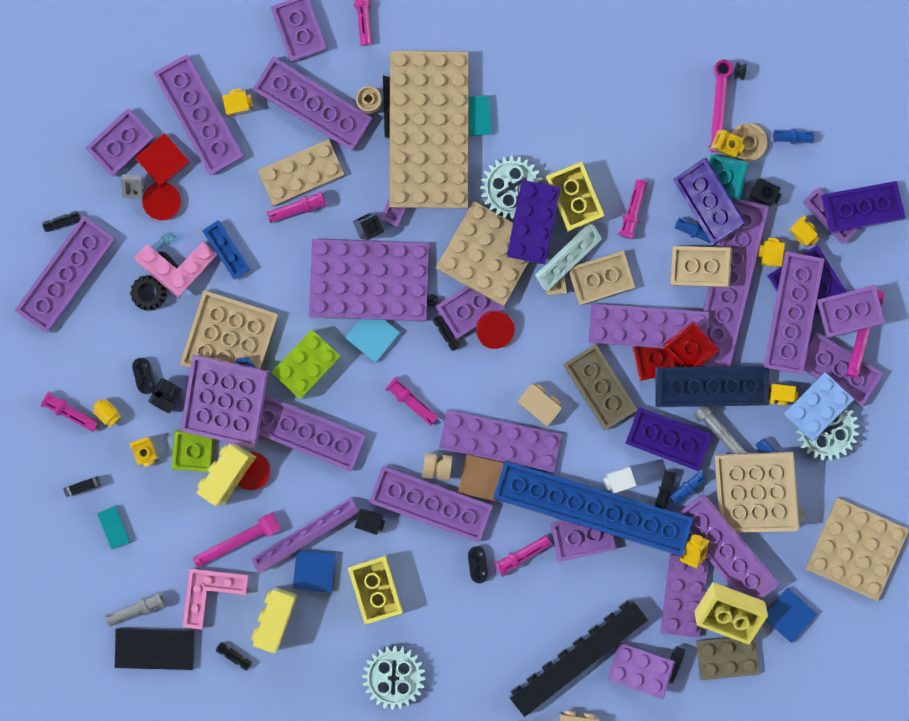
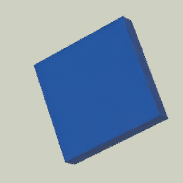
(314, 571)
(789, 615)

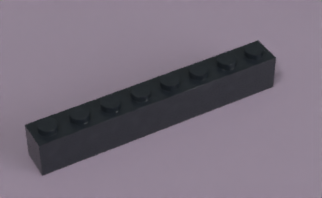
(577, 658)

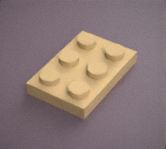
(701, 266)
(601, 278)

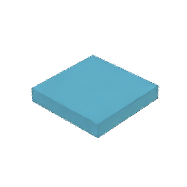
(372, 337)

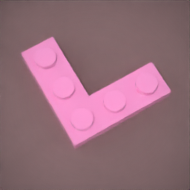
(176, 279)
(206, 580)

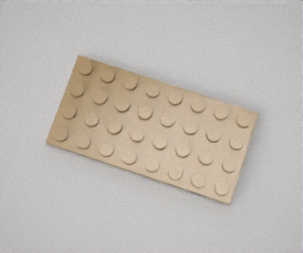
(428, 129)

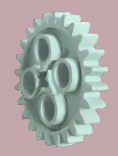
(502, 172)
(832, 445)
(376, 676)

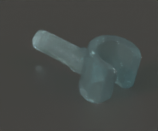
(168, 238)

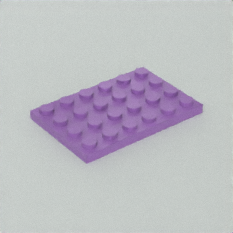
(369, 280)

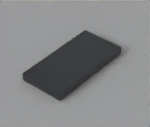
(154, 649)

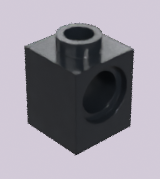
(756, 193)
(368, 226)
(370, 521)

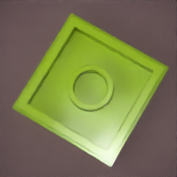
(192, 452)

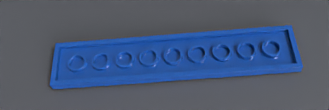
(593, 508)

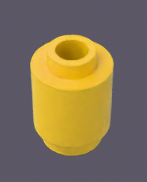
(106, 412)

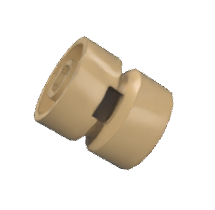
(369, 100)
(437, 466)

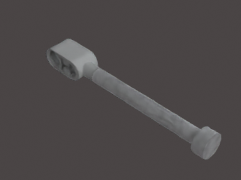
(704, 413)

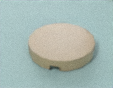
(753, 139)

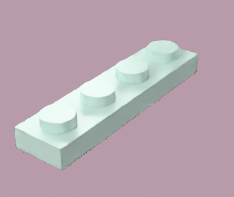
(568, 257)

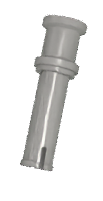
(144, 606)

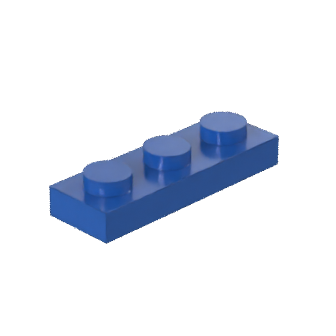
(226, 250)

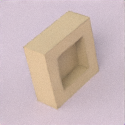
(558, 288)

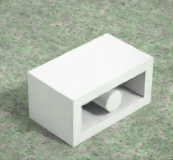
(619, 480)

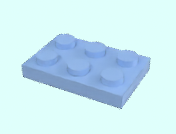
(818, 407)

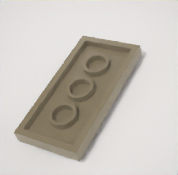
(600, 387)

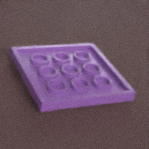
(224, 401)

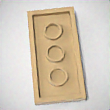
(301, 172)

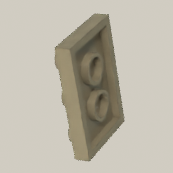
(726, 658)

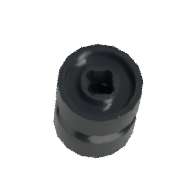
(165, 395)

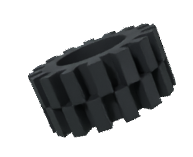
(137, 298)

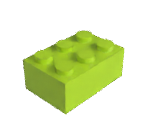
(306, 364)

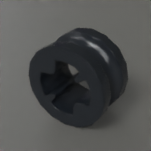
(740, 71)

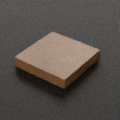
(480, 477)

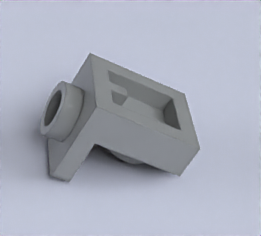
(132, 186)

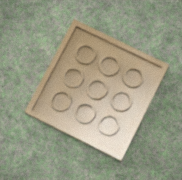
(480, 257)
(229, 331)
(758, 491)
(857, 549)

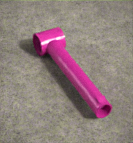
(719, 99)
(860, 346)
(267, 525)

